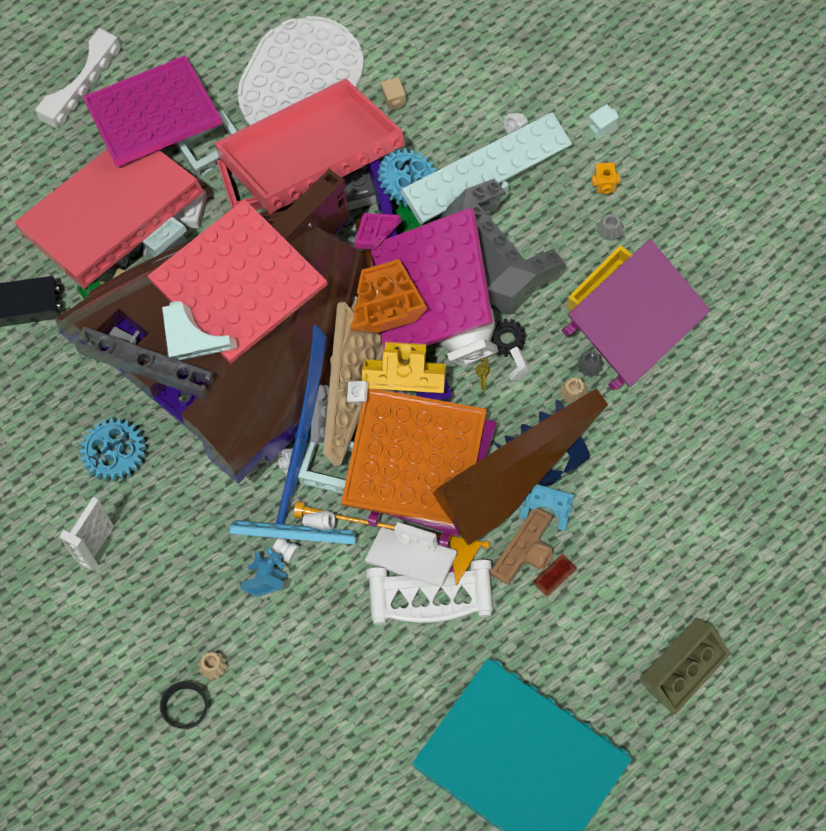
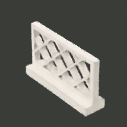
(88, 534)

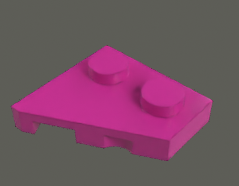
(375, 229)

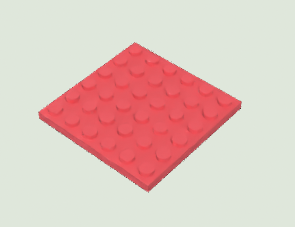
(238, 278)

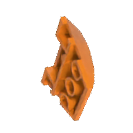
(386, 299)

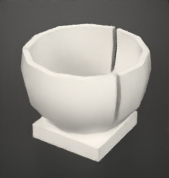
(471, 345)

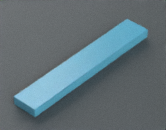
(292, 532)

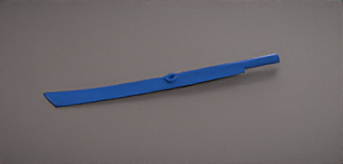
(301, 436)

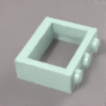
(209, 162)
(319, 480)

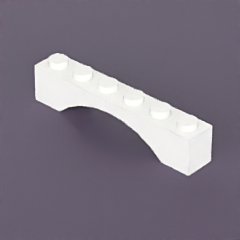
(57, 106)

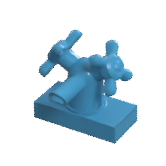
(265, 579)

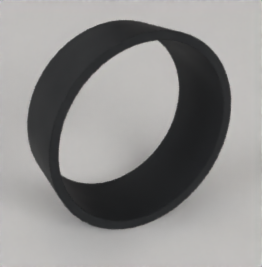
(170, 691)

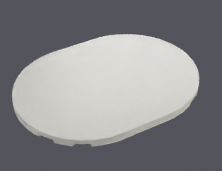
(297, 63)

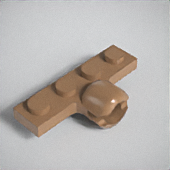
(525, 548)

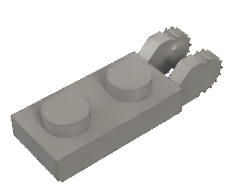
(320, 413)

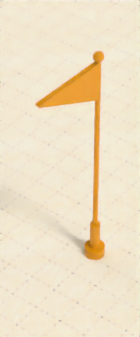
(465, 552)

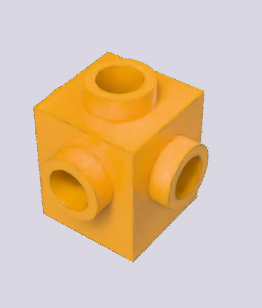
(605, 178)

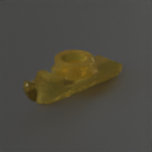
(482, 371)

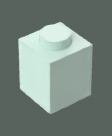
(603, 121)

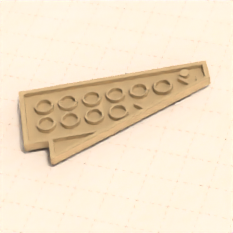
(347, 362)

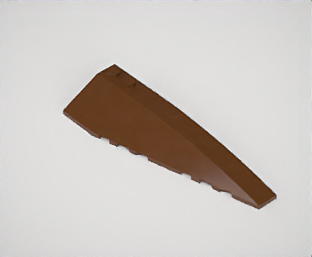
(499, 482)

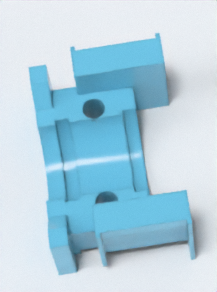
(556, 500)

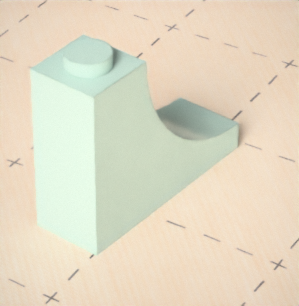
(186, 339)

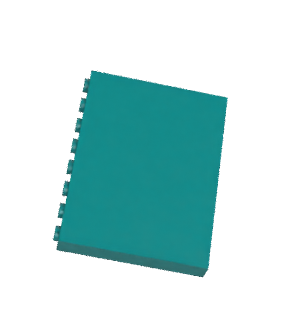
(520, 757)

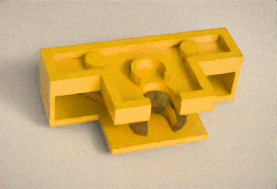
(404, 369)

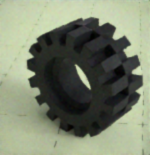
(513, 328)

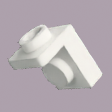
(357, 392)

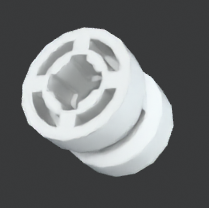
(287, 550)

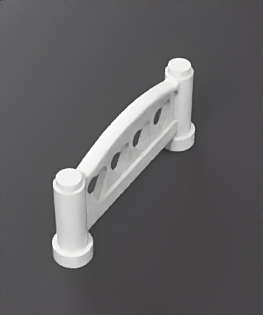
(385, 588)

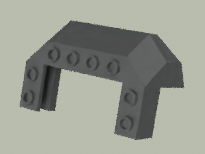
(505, 269)

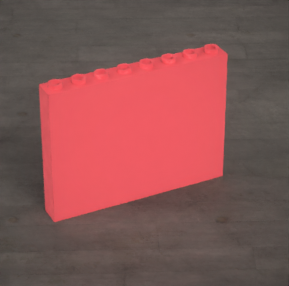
(299, 143)
(107, 212)

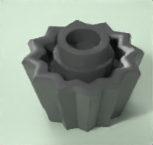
(590, 363)

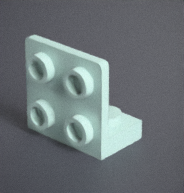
(165, 237)

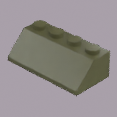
(685, 666)

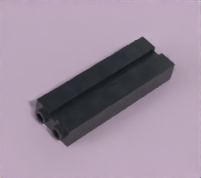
(29, 301)

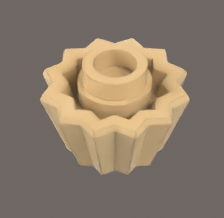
(573, 390)
(212, 665)

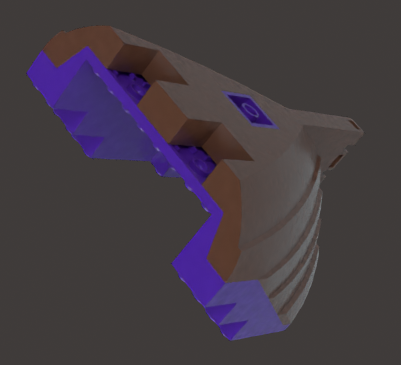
(261, 394)

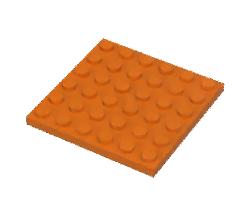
(409, 450)

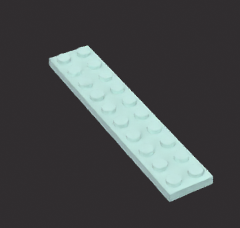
(495, 161)

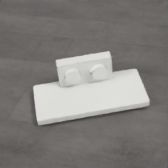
(411, 554)

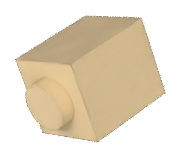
(393, 93)

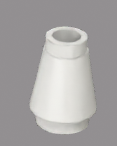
(320, 520)

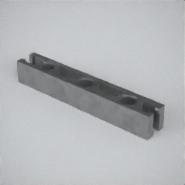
(130, 356)

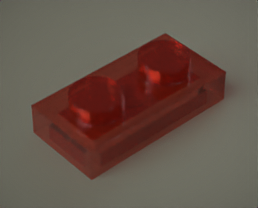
(554, 575)

